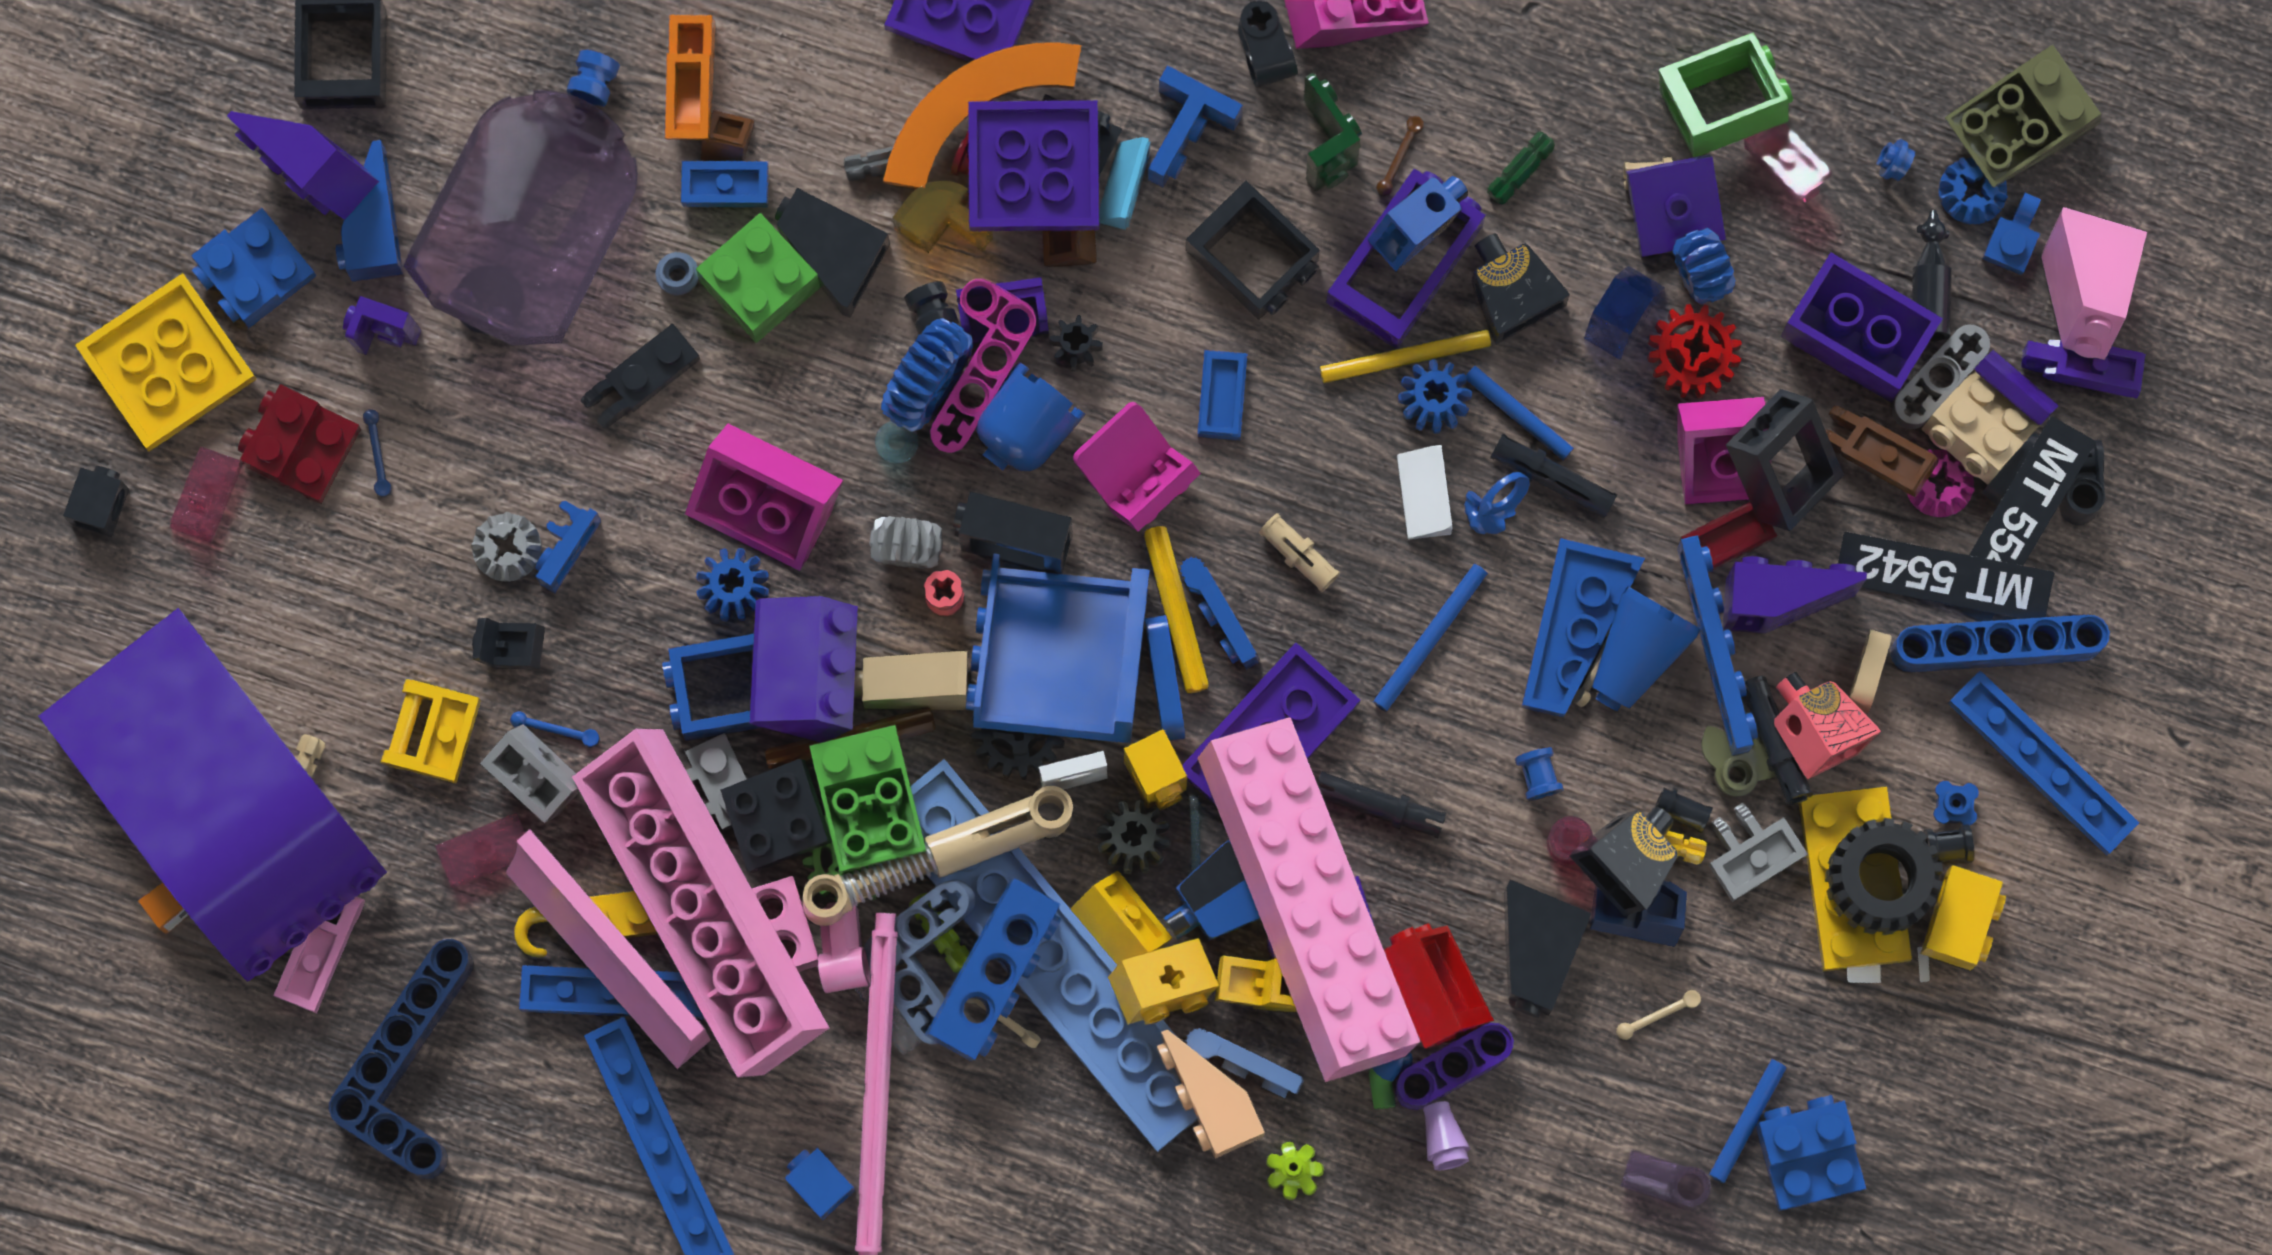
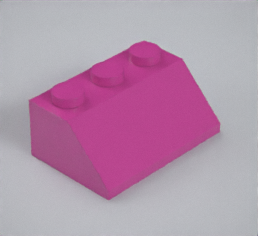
(763, 496)

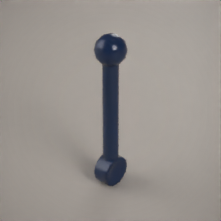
(382, 486)

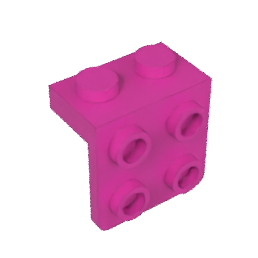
(1134, 467)

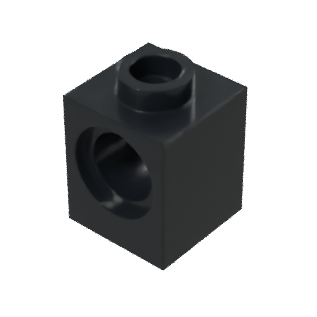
(96, 500)

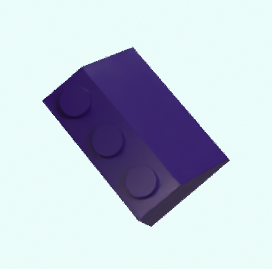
(1861, 327)
(804, 666)

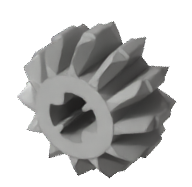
(906, 542)

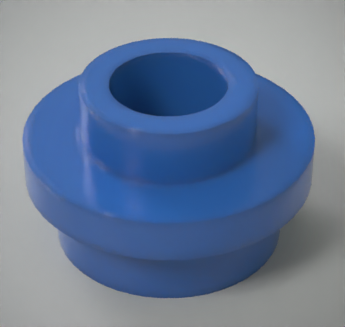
(1895, 160)

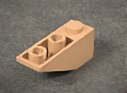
(1218, 1102)

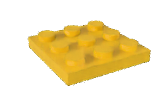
(165, 362)

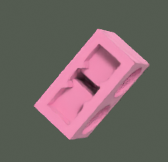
(792, 922)

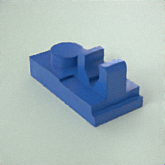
(557, 562)

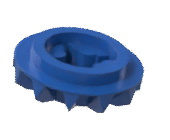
(1974, 209)

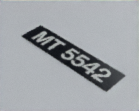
(2032, 498)
(1948, 576)

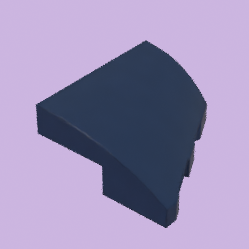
(1657, 924)

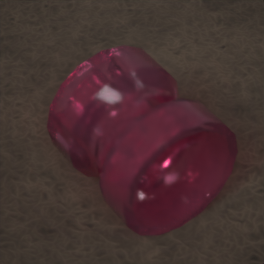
(1562, 843)

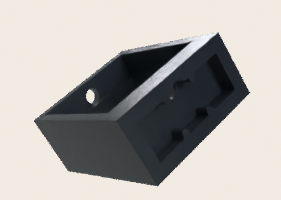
(339, 93)
(1223, 219)
(1753, 448)
(1014, 531)

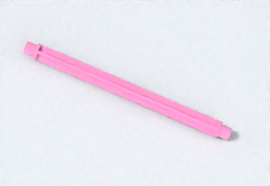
(876, 1085)

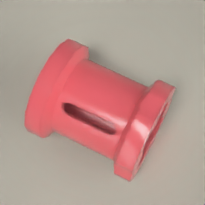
(944, 606)

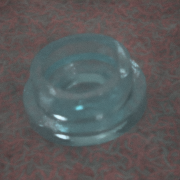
(890, 455)

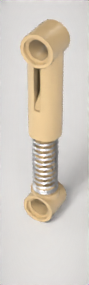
(945, 853)

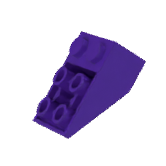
(307, 161)
(1771, 596)

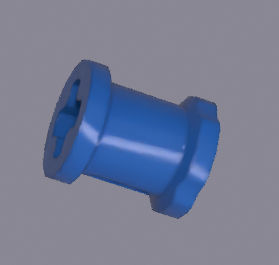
(1539, 774)

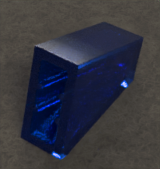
(1622, 311)

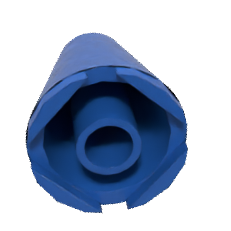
(1639, 649)

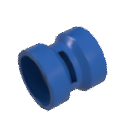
(593, 76)

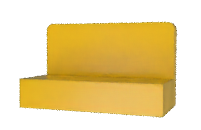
(1120, 919)

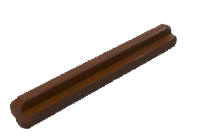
(907, 726)

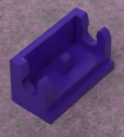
(1016, 319)

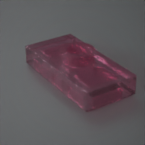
(480, 850)

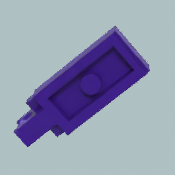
(2117, 374)

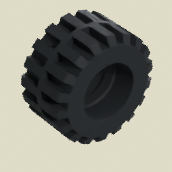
(1909, 850)

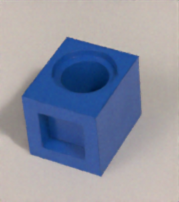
(818, 1182)

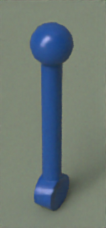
(589, 737)

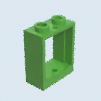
(1711, 65)

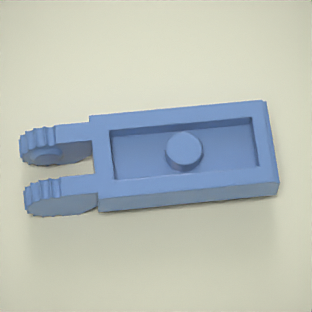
(1242, 1061)

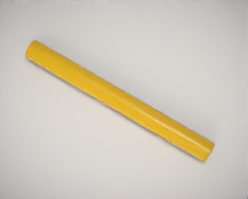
(1405, 356)

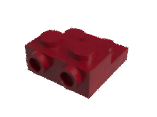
(298, 443)

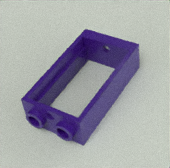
(1371, 315)

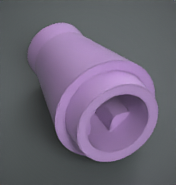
(1444, 1138)

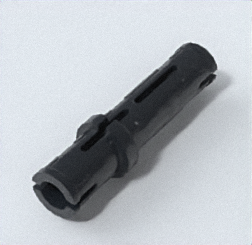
(1553, 475)
(1780, 760)
(1382, 805)

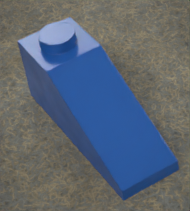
(370, 232)

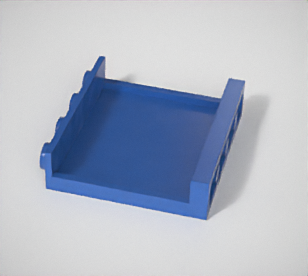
(1058, 653)

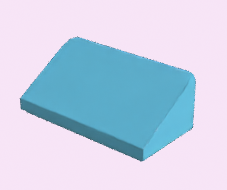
(1124, 182)

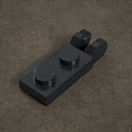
(643, 374)

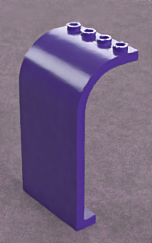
(212, 796)

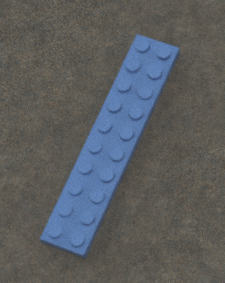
(1070, 977)

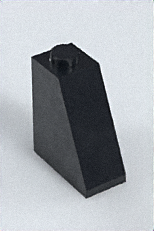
(834, 245)
(1539, 946)

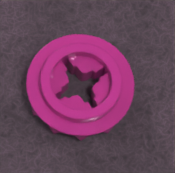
(1952, 498)

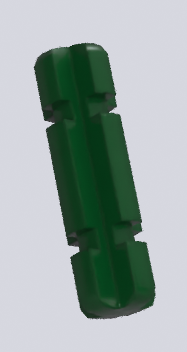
(1521, 168)

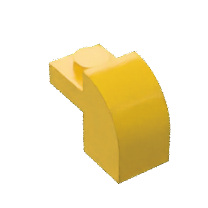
(1253, 984)

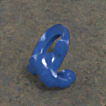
(1492, 516)

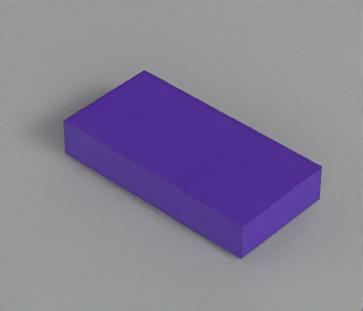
(2016, 387)

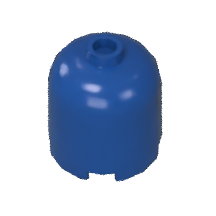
(1025, 421)

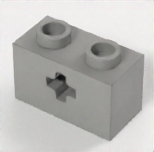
(532, 773)

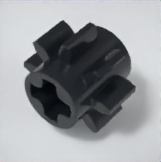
(1066, 337)

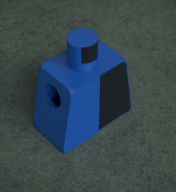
(1214, 898)

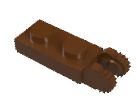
(1882, 452)

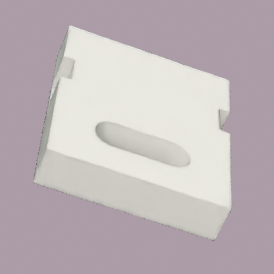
(1074, 771)

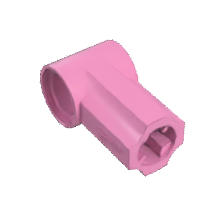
(843, 957)

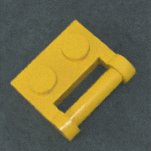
(444, 734)

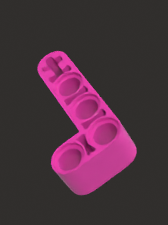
(976, 371)

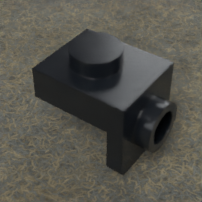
(508, 644)

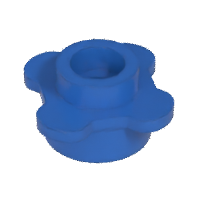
(1946, 812)

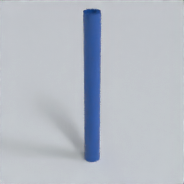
(1430, 637)

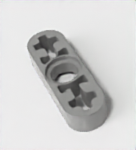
(1952, 346)

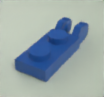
(1218, 611)

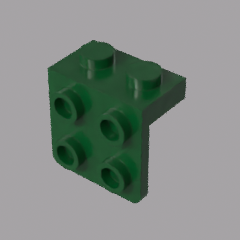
(1330, 161)

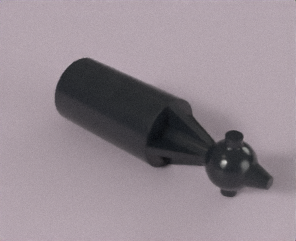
(1932, 277)

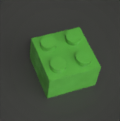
(758, 277)

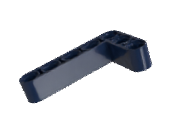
(398, 1060)

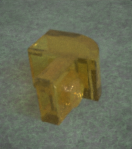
(934, 210)

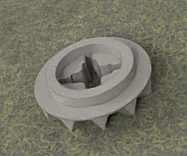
(510, 566)

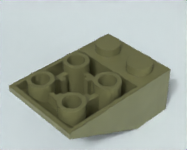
(2024, 117)

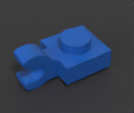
(2013, 240)

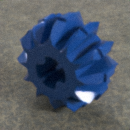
(1704, 266)
(1438, 382)
(724, 572)

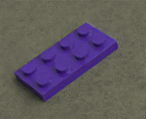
(1293, 689)

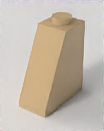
(914, 681)

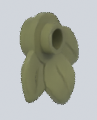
(1750, 764)

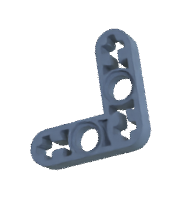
(910, 946)

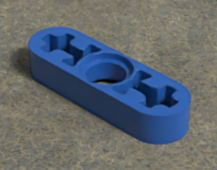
(1165, 677)

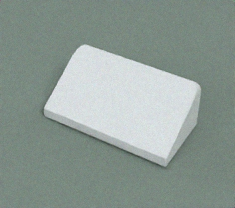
(1424, 493)

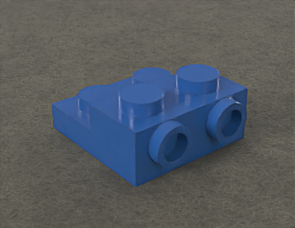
(252, 268)
(1810, 1153)

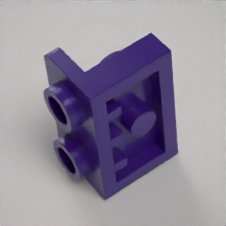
(374, 317)

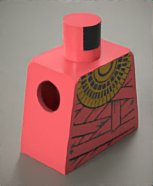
(1821, 725)

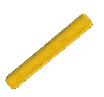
(1176, 609)

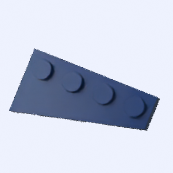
(1575, 621)

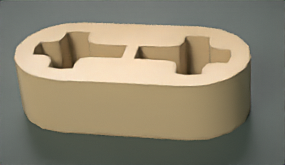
(1869, 669)

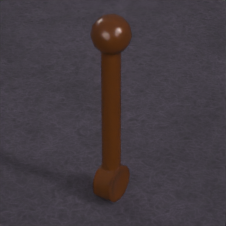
(1413, 126)

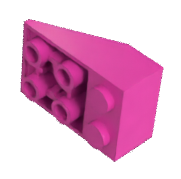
(1346, 21)

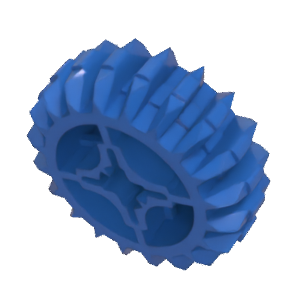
(927, 374)

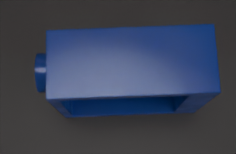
(675, 677)

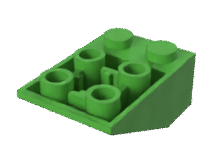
(867, 798)

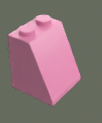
(2091, 279)

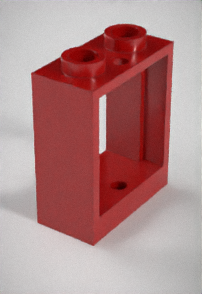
(1436, 984)

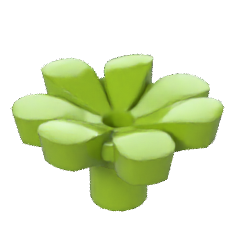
(1296, 1179)

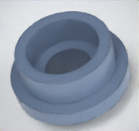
(677, 261)

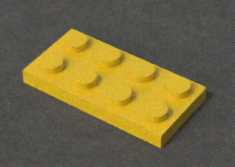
(1824, 825)

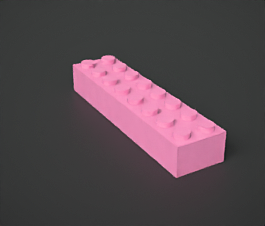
(1308, 899)
(700, 902)

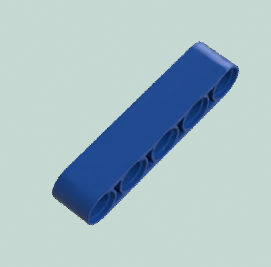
(2018, 633)

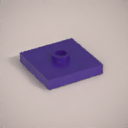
(1673, 202)

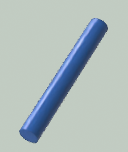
(1519, 413)
(1747, 1121)

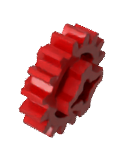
(1678, 346)

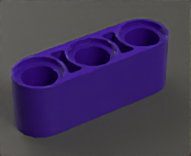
(1466, 1048)

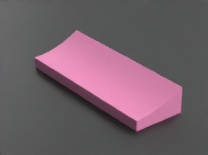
(605, 951)

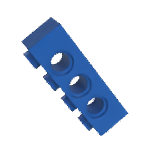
(950, 1025)

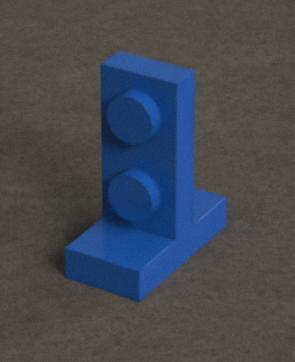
(1189, 125)

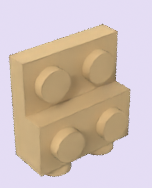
(1979, 427)

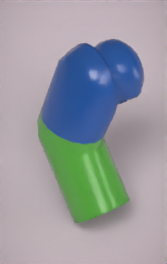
(1382, 1078)

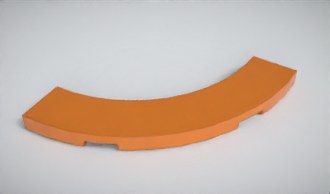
(980, 80)

